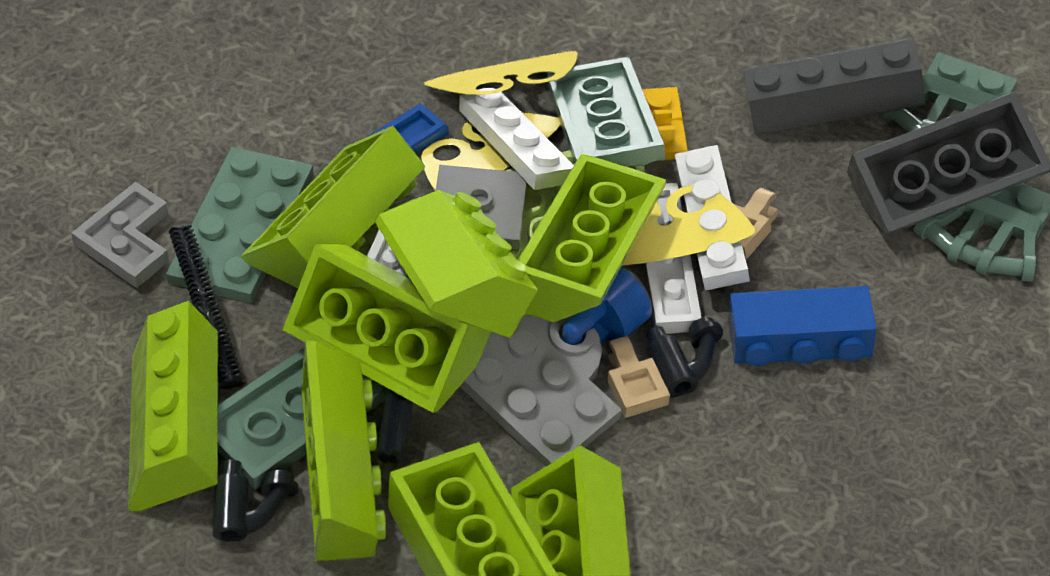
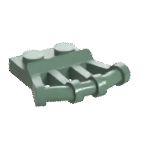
(956, 86)
(1014, 212)

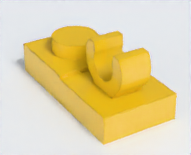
(668, 117)

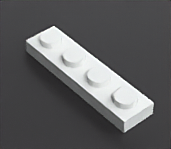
(516, 139)
(722, 262)
(672, 282)

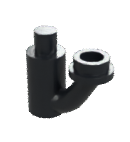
(677, 373)
(230, 507)

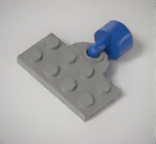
(545, 373)

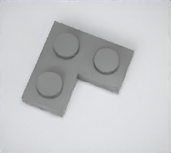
(117, 235)

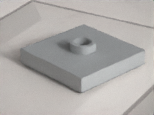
(498, 192)

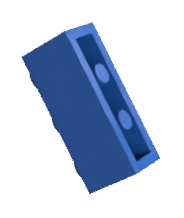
(801, 325)

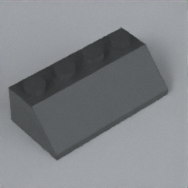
(835, 86)
(947, 164)

